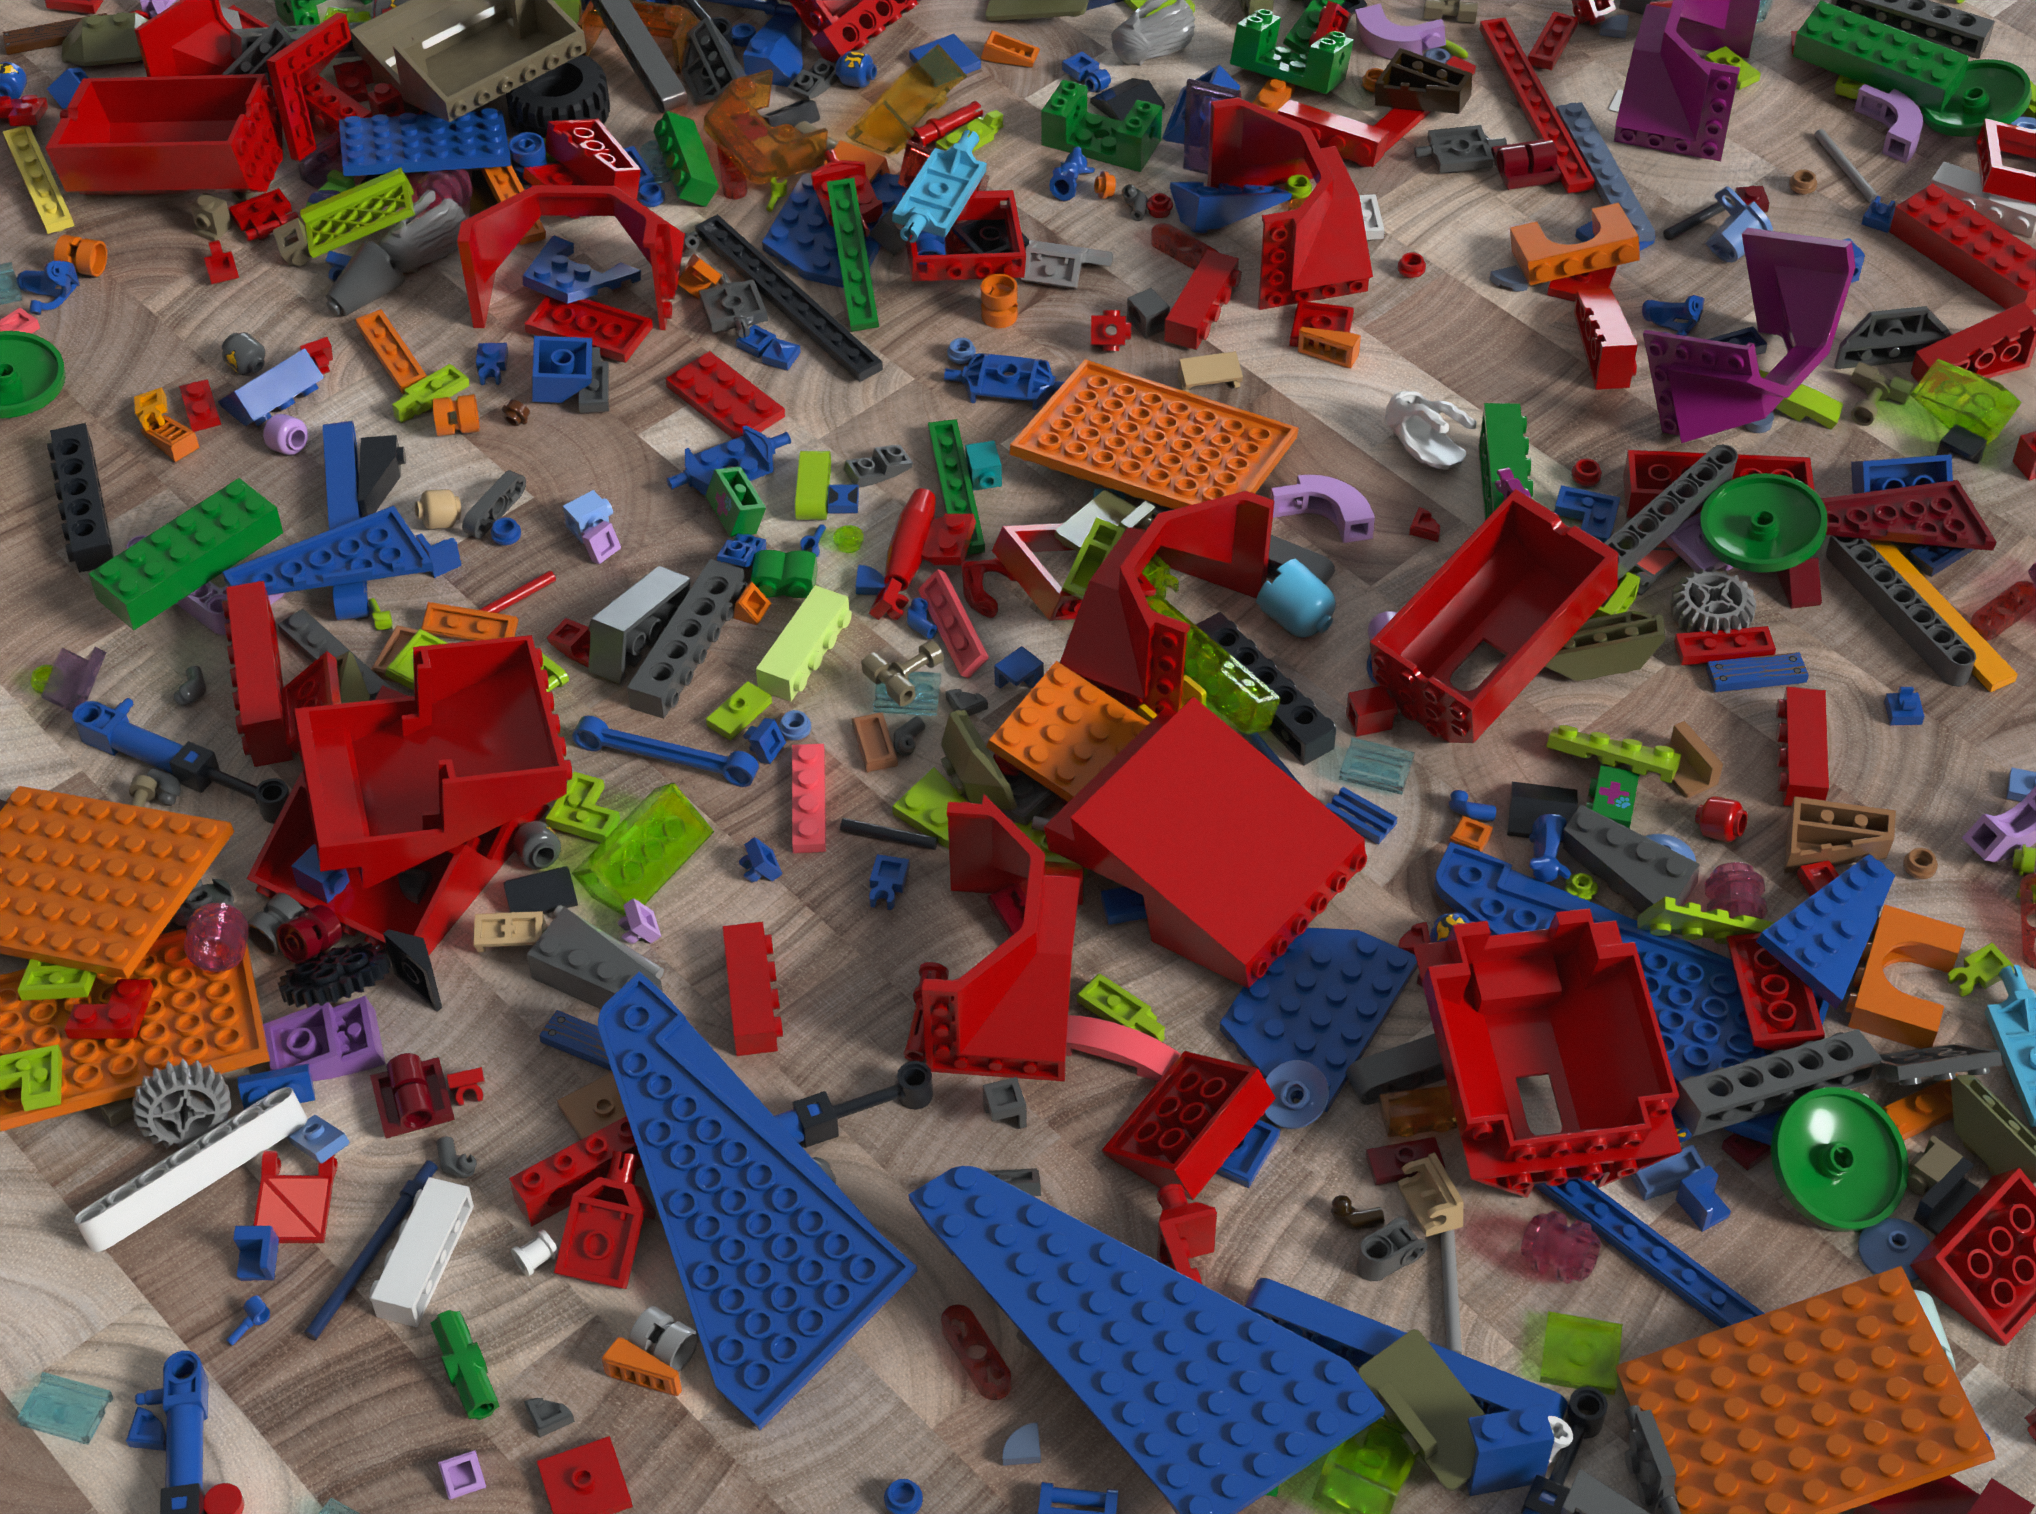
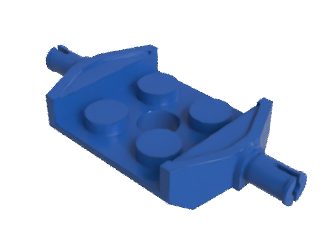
(986, 377)
(751, 452)

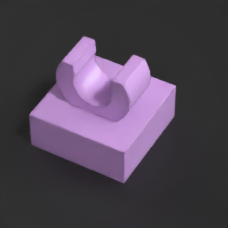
(600, 541)
(639, 922)

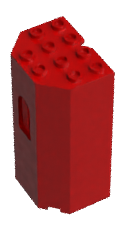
(169, 136)
(1513, 583)

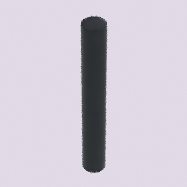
(1694, 220)
(888, 833)

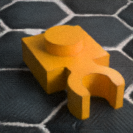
(150, 407)

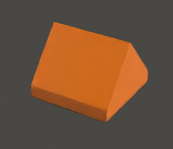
(751, 605)

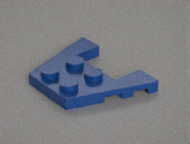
(569, 281)

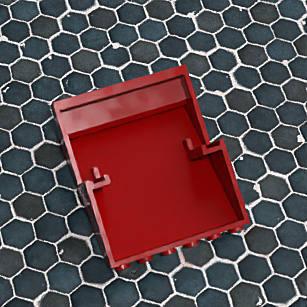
(433, 767)
(1212, 840)
(455, 882)

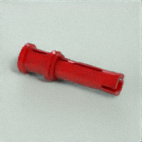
(937, 128)
(916, 1042)

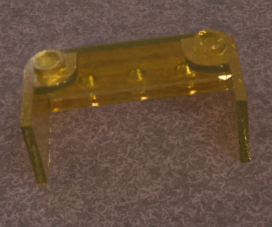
(903, 104)

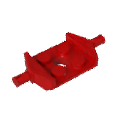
(837, 169)

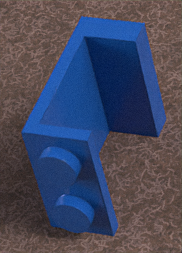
(1509, 1449)

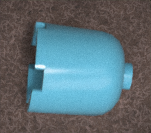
(1298, 600)

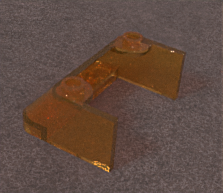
(659, 19)
(749, 139)

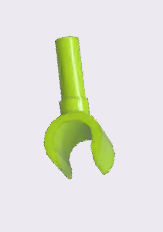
(777, 190)
(381, 618)

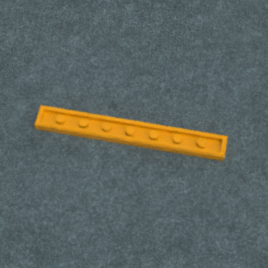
(1989, 665)

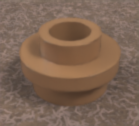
(1803, 182)
(1920, 863)

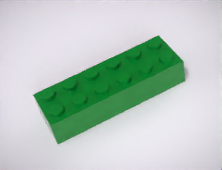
(1880, 55)
(1502, 447)
(186, 553)

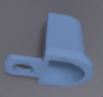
(1727, 239)

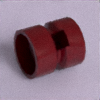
(309, 934)

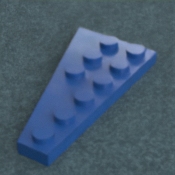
(351, 553)
(1830, 929)

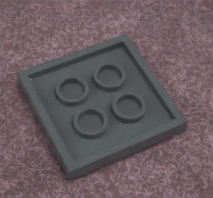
(1936, 1062)

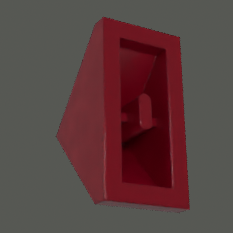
(1802, 584)

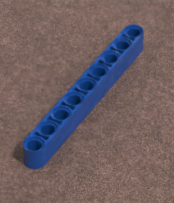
(343, 507)
(1362, 1338)

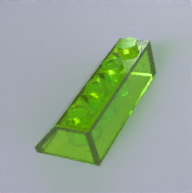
(644, 849)

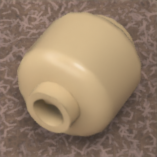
(438, 509)

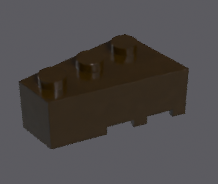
(1422, 84)

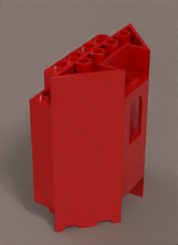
(1558, 1007)

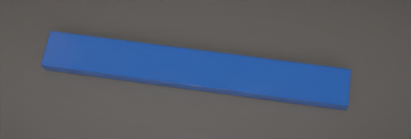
(1652, 1252)

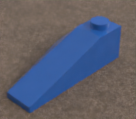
(776, 48)
(1214, 208)

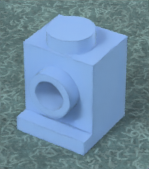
(586, 512)

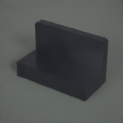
(1946, 1198)

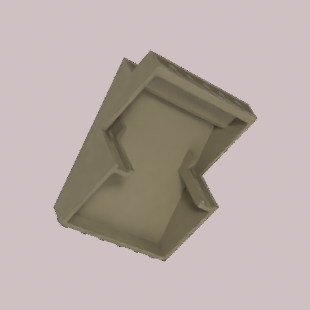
(465, 51)

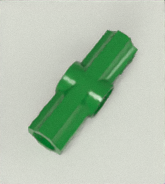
(464, 1364)

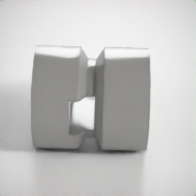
(663, 1338)

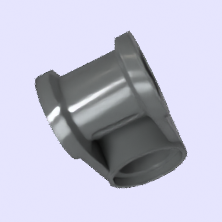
(1395, 1248)

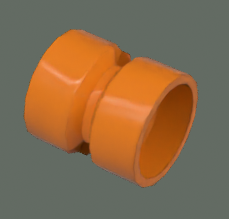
(86, 254)
(999, 301)
(466, 412)

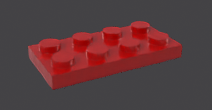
(611, 329)
(724, 396)

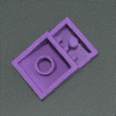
(328, 1039)

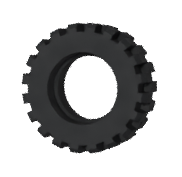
(564, 93)

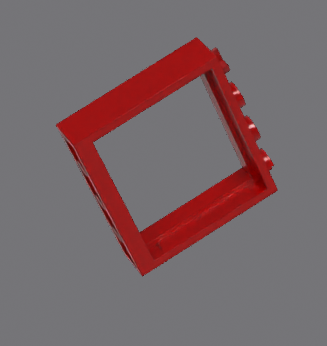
(2000, 179)
(980, 206)
(1015, 550)

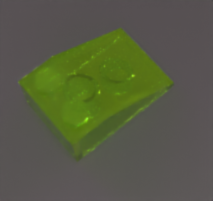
(1965, 399)
(1366, 1471)

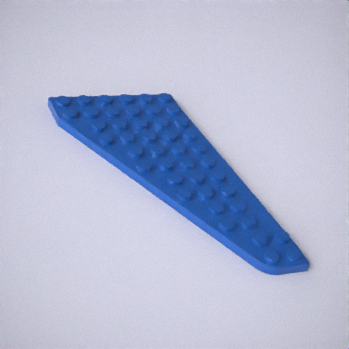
(1688, 985)
(757, 1229)
(1174, 1372)

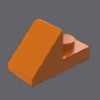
(697, 276)

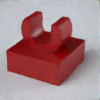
(320, 353)
(888, 599)
(466, 1081)

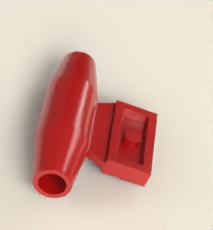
(922, 537)

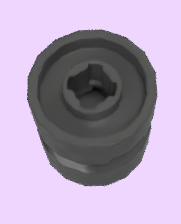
(265, 924)

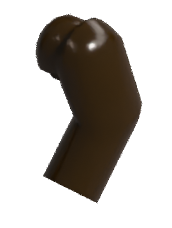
(1352, 1217)

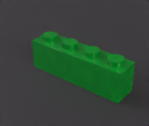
(685, 158)

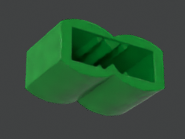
(784, 573)

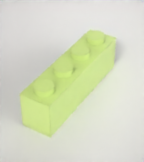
(803, 643)

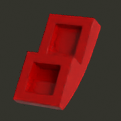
(572, 640)

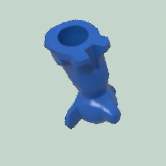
(1064, 178)
(1546, 836)

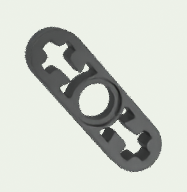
(494, 504)

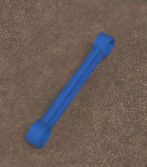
(737, 769)

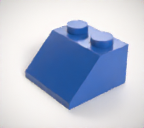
(560, 367)

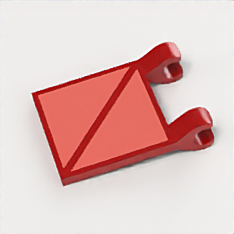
(295, 1203)

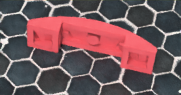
(1120, 1045)

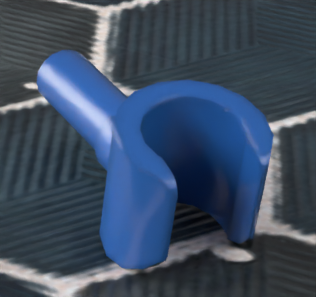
(812, 541)
(257, 1314)

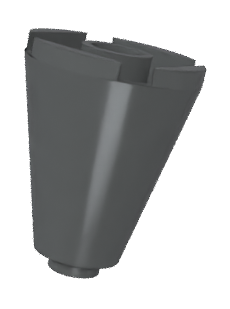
(363, 280)

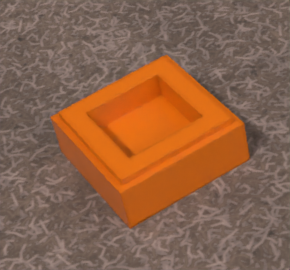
(1471, 834)

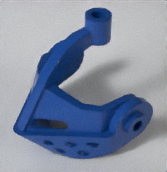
(44, 283)
(1665, 313)

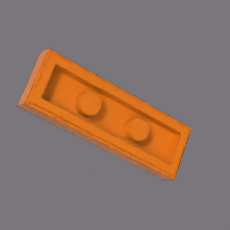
(467, 623)

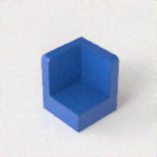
(66, 85)
(442, 554)
(1019, 667)
(1699, 1199)
(257, 1252)

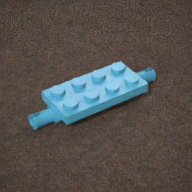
(940, 190)
(2015, 1034)

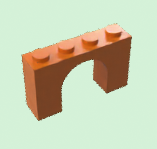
(1546, 261)
(1878, 1004)

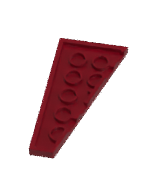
(1912, 514)

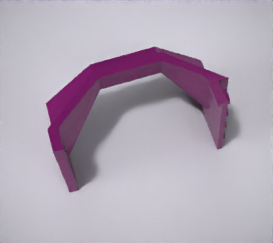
(1671, 93)
(1796, 294)

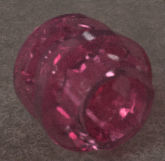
(446, 184)
(1736, 890)
(216, 937)
(1567, 1249)

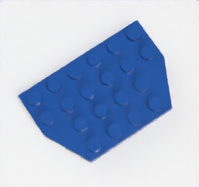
(806, 239)
(1319, 1003)

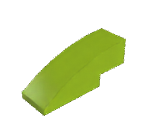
(1091, 555)

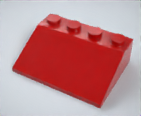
(1191, 1122)
(1988, 1258)

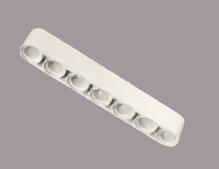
(190, 1169)

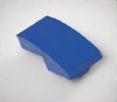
(741, 550)

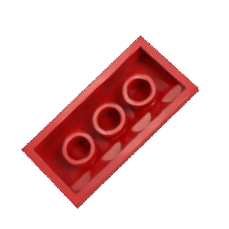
(1774, 999)

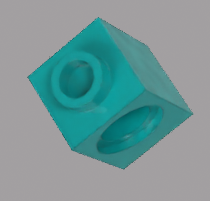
(984, 465)

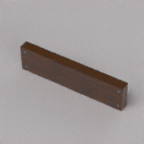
(38, 36)

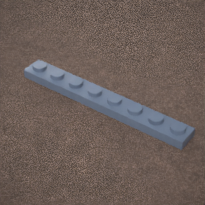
(1603, 167)

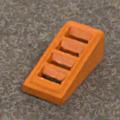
(1008, 50)
(1346, 345)
(172, 438)
(636, 1366)

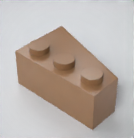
(1836, 833)

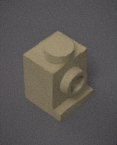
(210, 217)
(293, 250)
(1931, 1165)

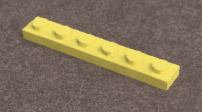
(38, 179)

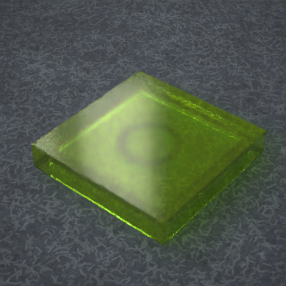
(1581, 1352)

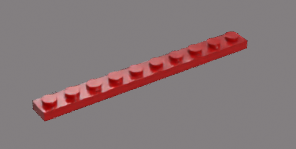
(1536, 103)

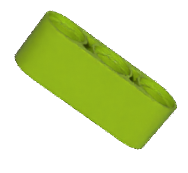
(813, 485)

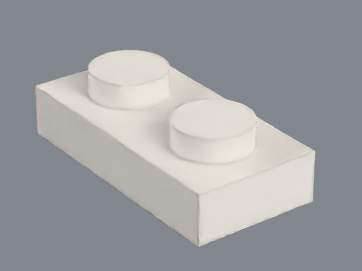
(1372, 217)

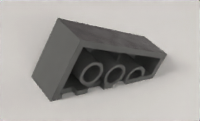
(634, 622)
(1628, 860)
(582, 961)

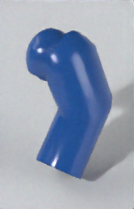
(918, 618)
(1469, 809)

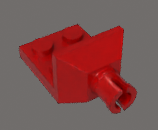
(605, 1226)
(1184, 1230)

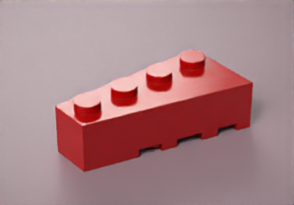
(592, 154)
(1605, 339)
(1987, 348)

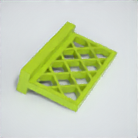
(360, 201)

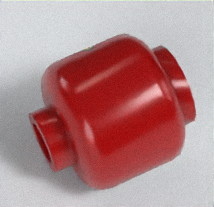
(1721, 819)

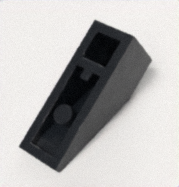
(378, 471)

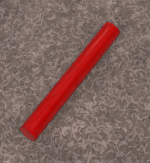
(520, 593)

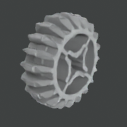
(1712, 602)
(181, 1103)

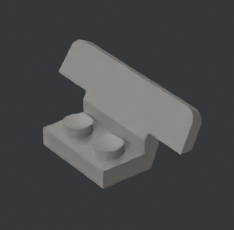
(1059, 263)

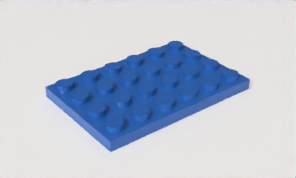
(423, 143)

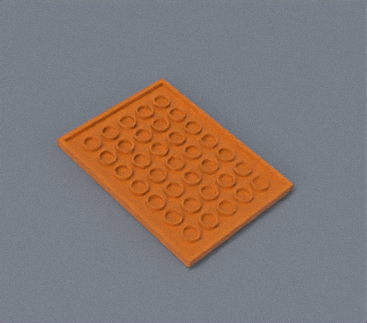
(1151, 439)
(95, 877)
(188, 1017)
(1810, 1405)

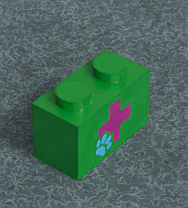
(735, 501)
(1614, 794)

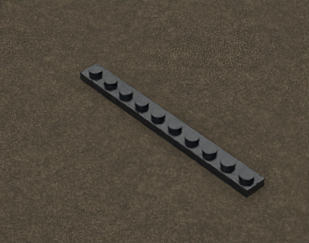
(789, 298)

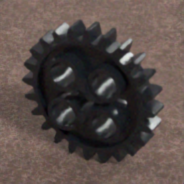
(334, 975)

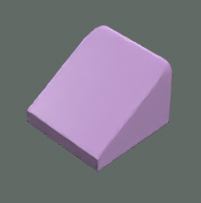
(462, 1474)

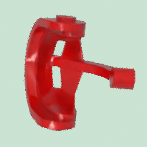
(973, 587)

